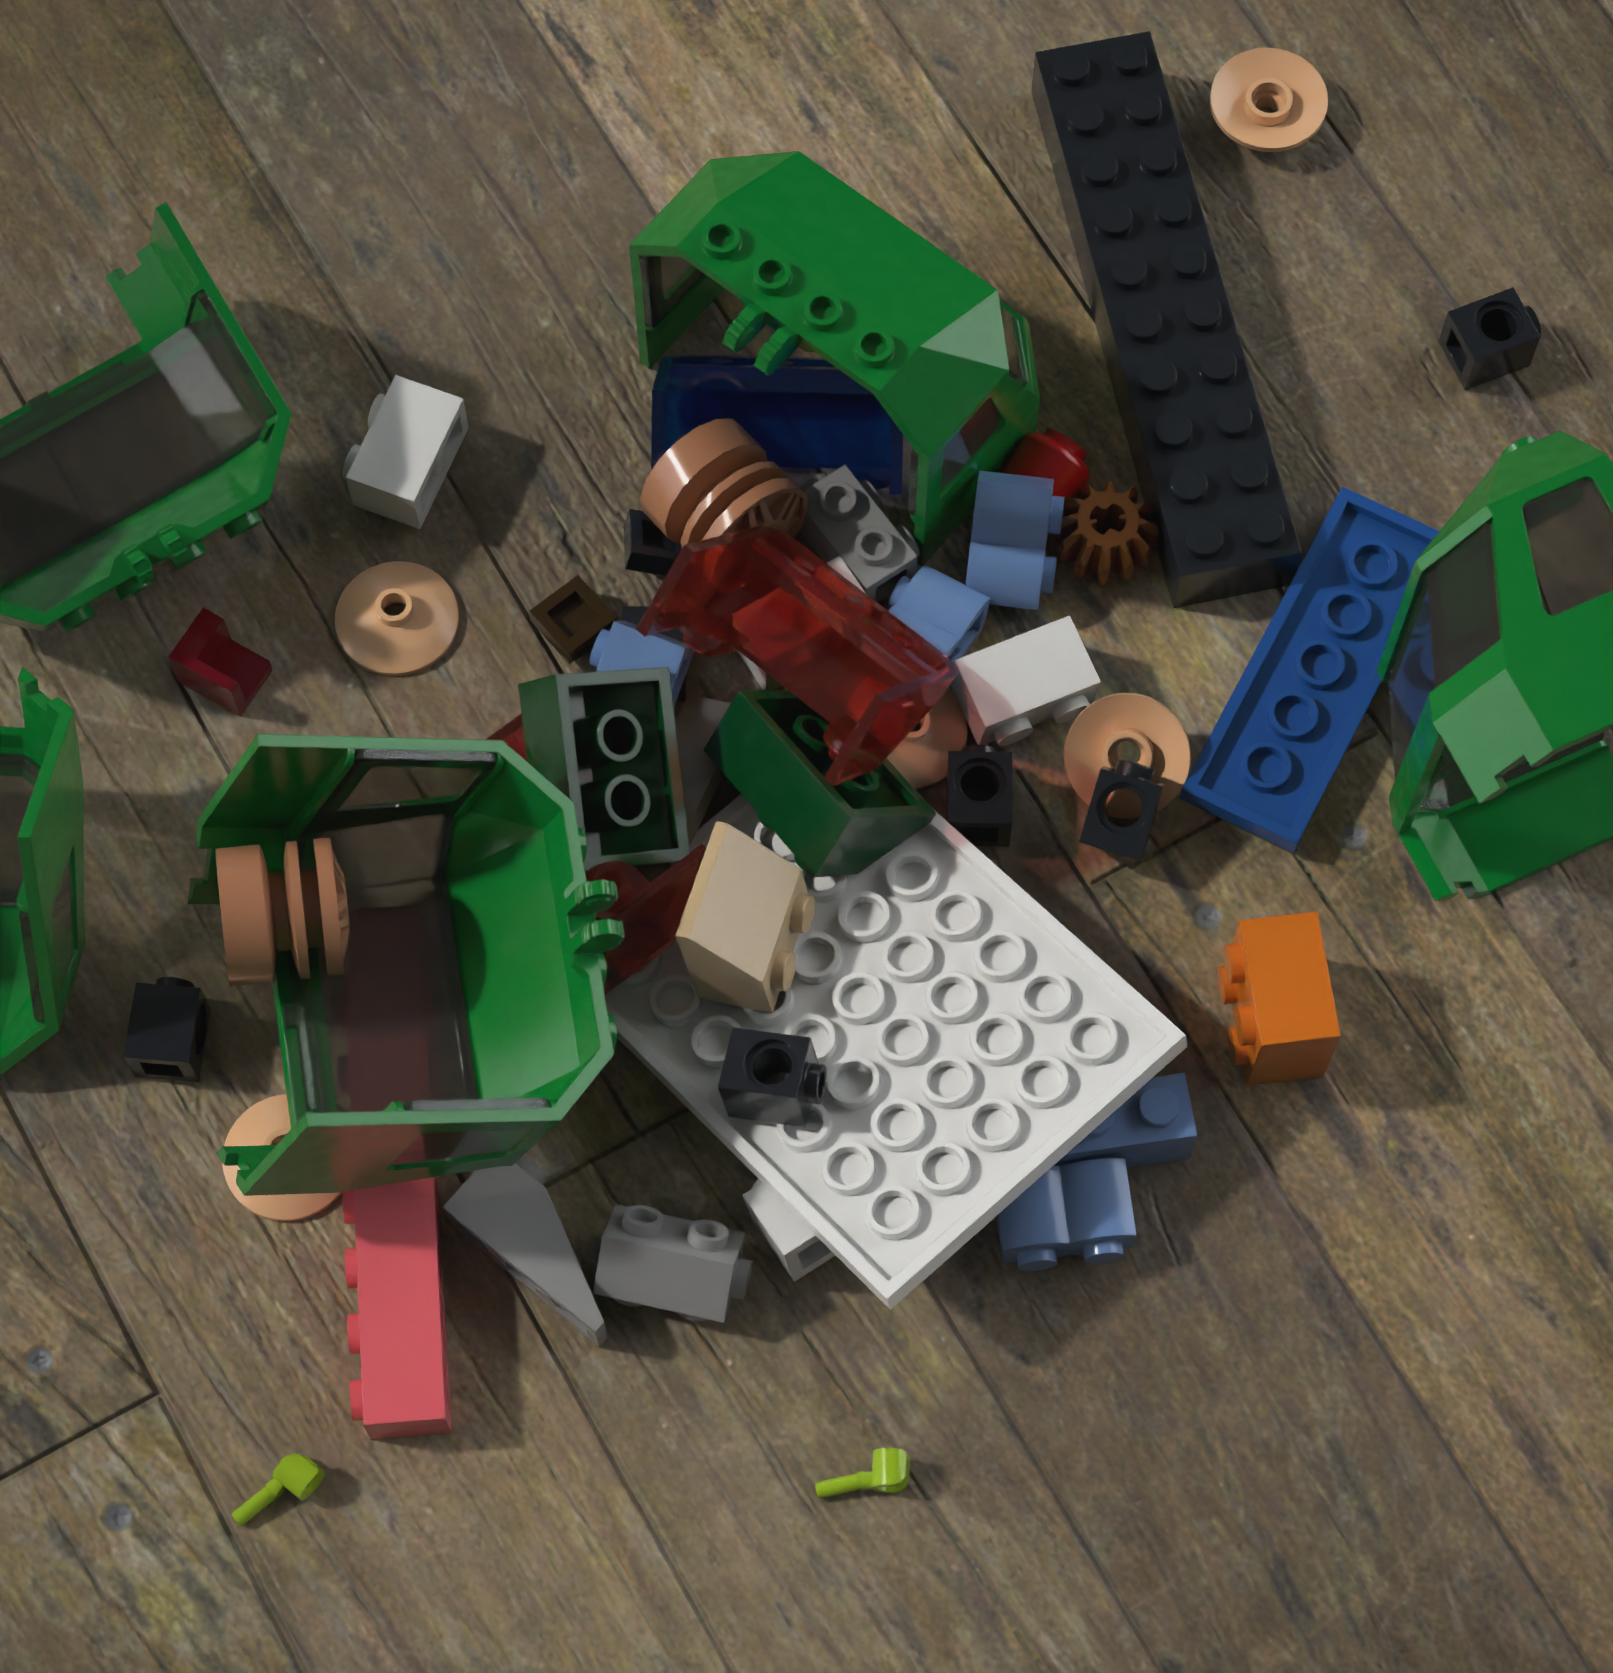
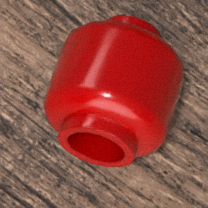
(1050, 457)

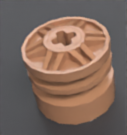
(718, 485)
(280, 911)

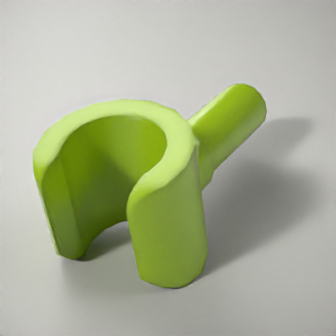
(293, 1473)
(888, 1475)

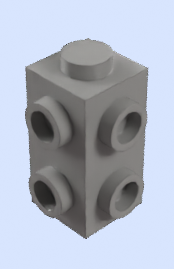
(849, 523)
(671, 1263)

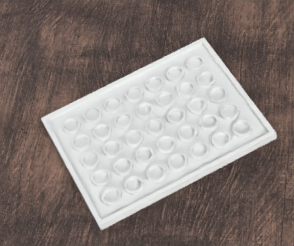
(954, 1044)

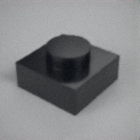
(647, 546)

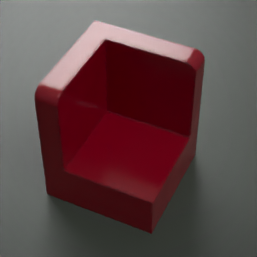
(217, 665)

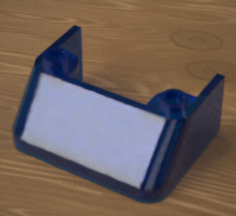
(799, 414)

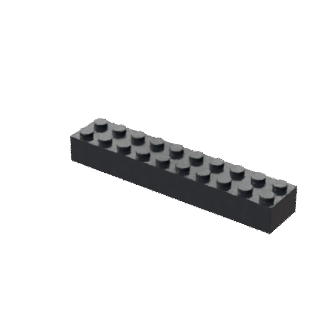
(1164, 321)

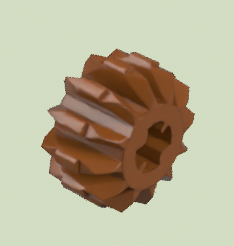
(1106, 532)

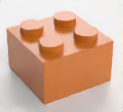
(1279, 999)

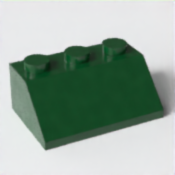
(616, 756)
(778, 760)

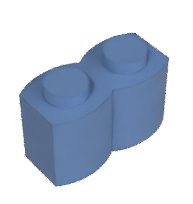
(1011, 538)
(940, 610)
(1070, 1212)

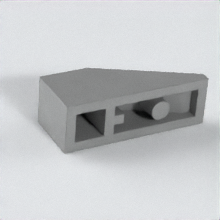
(517, 1227)

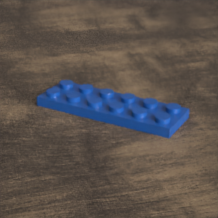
(1309, 675)

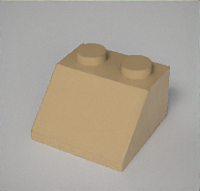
(743, 921)

